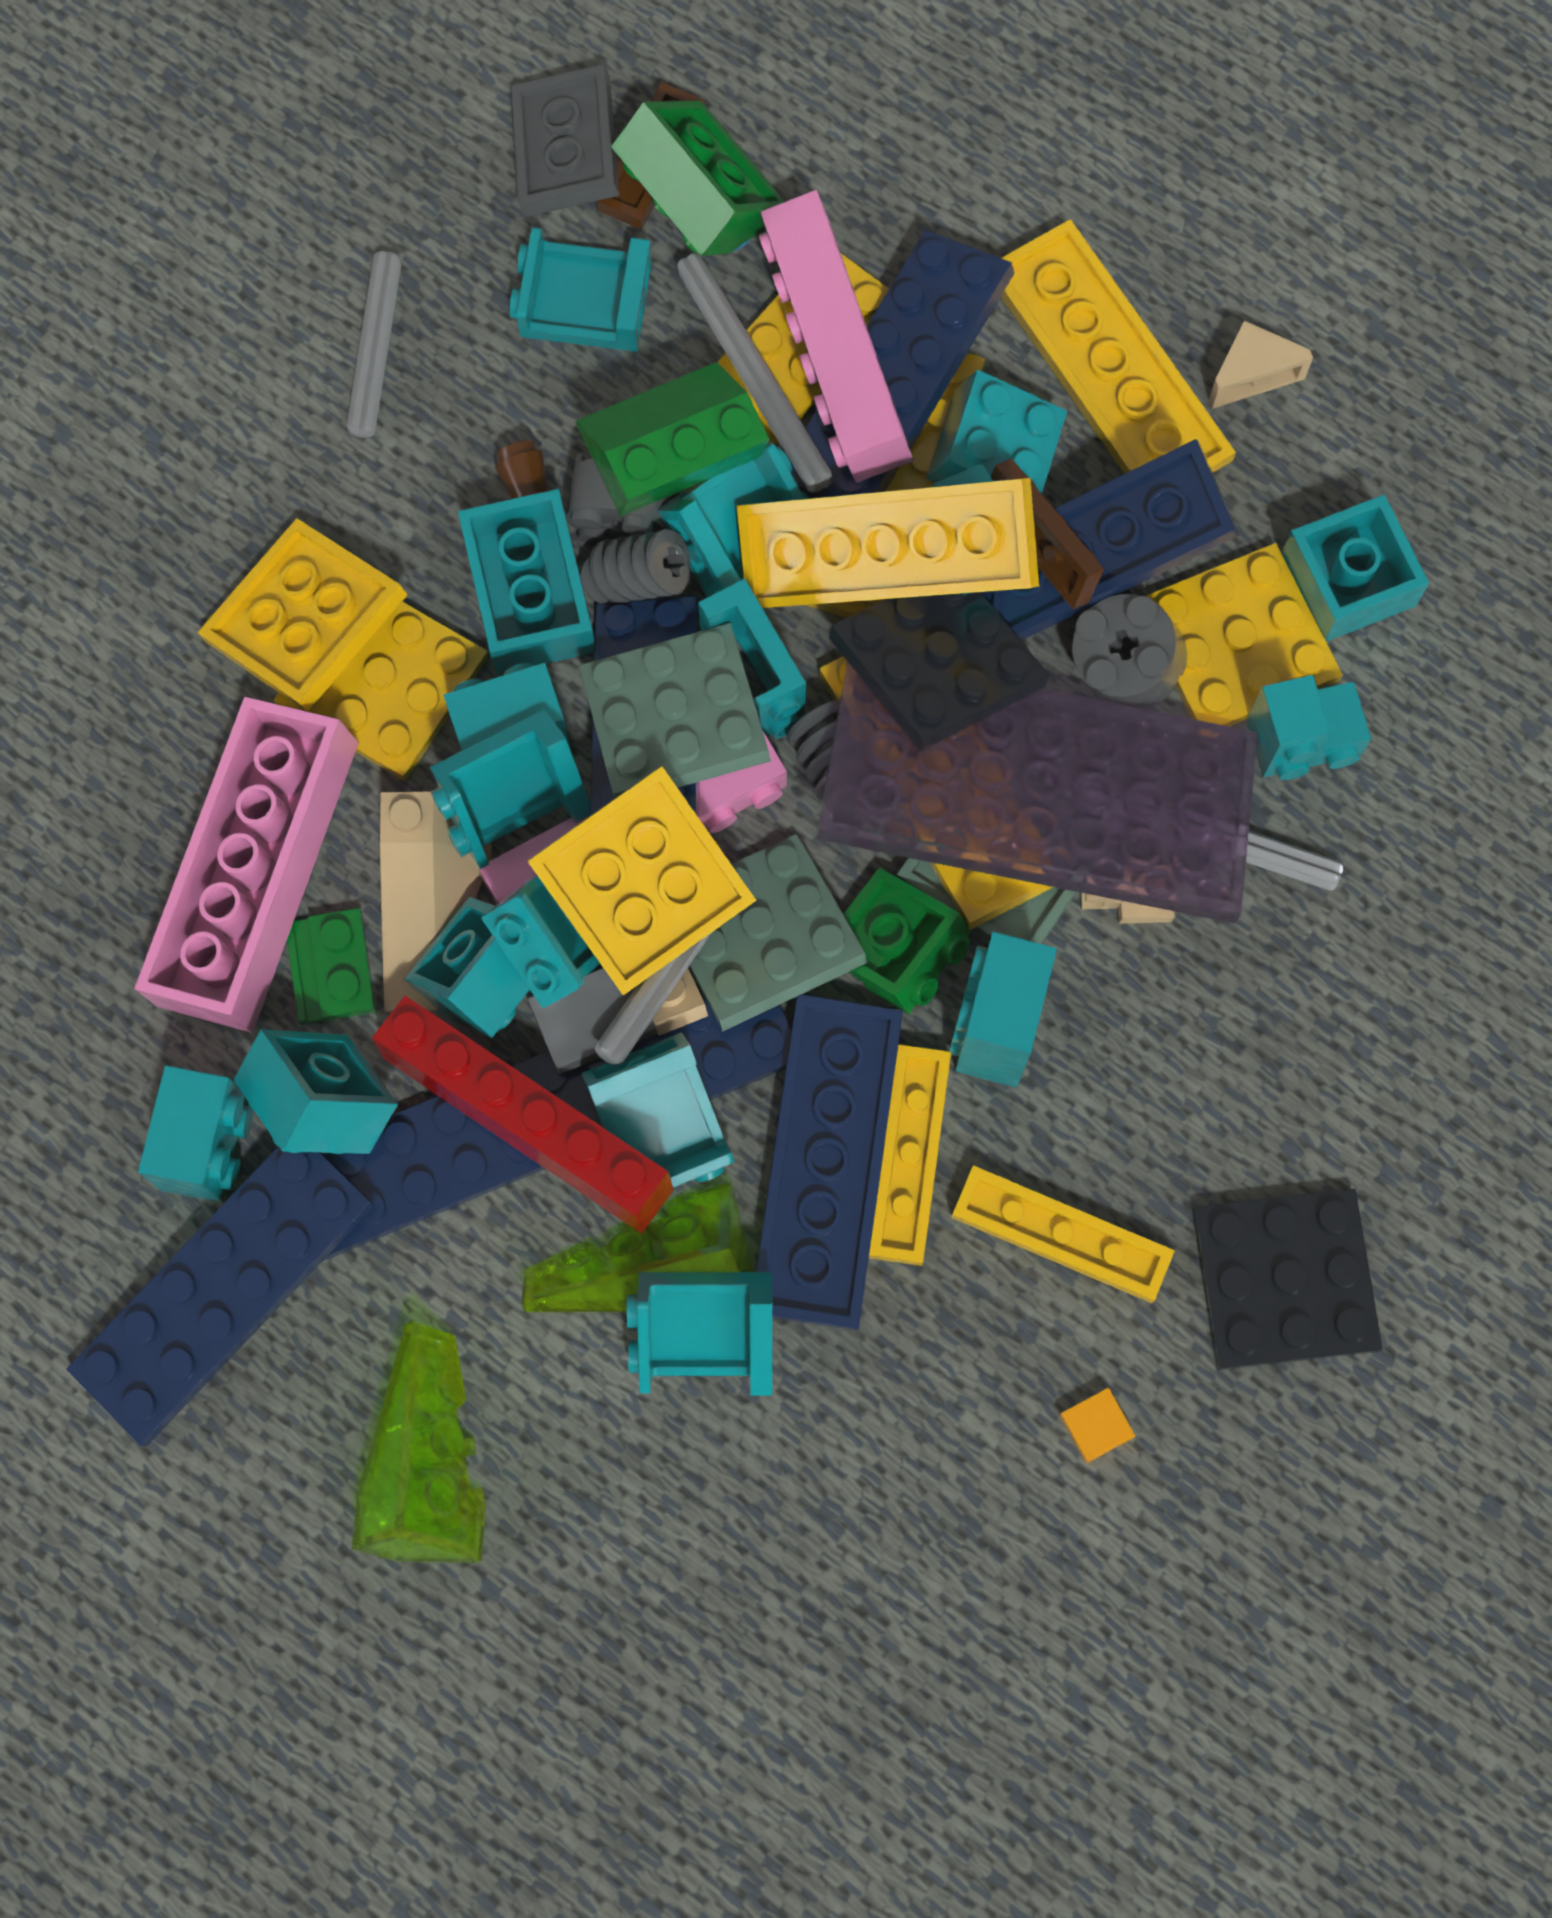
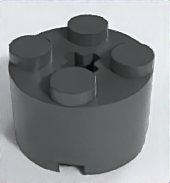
(596, 515)
(1106, 633)

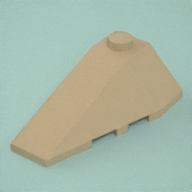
(420, 886)

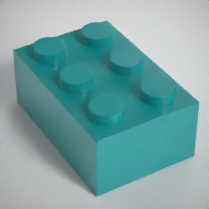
(527, 581)
(1002, 1008)

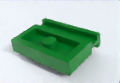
(330, 967)

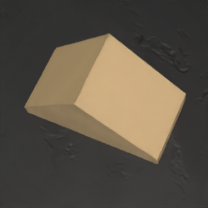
(1258, 364)

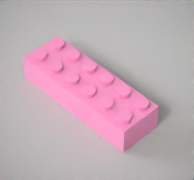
(247, 864)

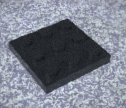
(938, 662)
(1287, 1279)

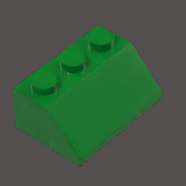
(696, 175)
(673, 437)

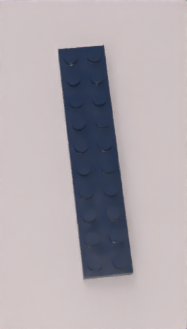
(442, 1158)

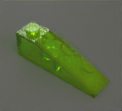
(696, 1236)
(416, 1477)

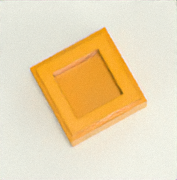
(1097, 1425)

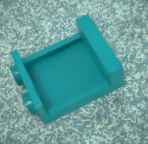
(582, 293)
(709, 517)
(783, 682)
(507, 784)
(540, 942)
(662, 1110)
(702, 1327)

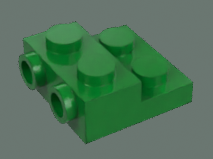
(904, 940)

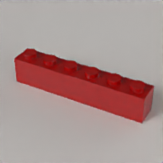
(524, 1114)

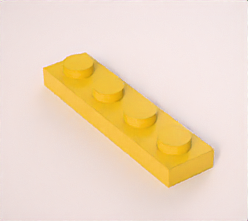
(910, 1155)
(1063, 1234)

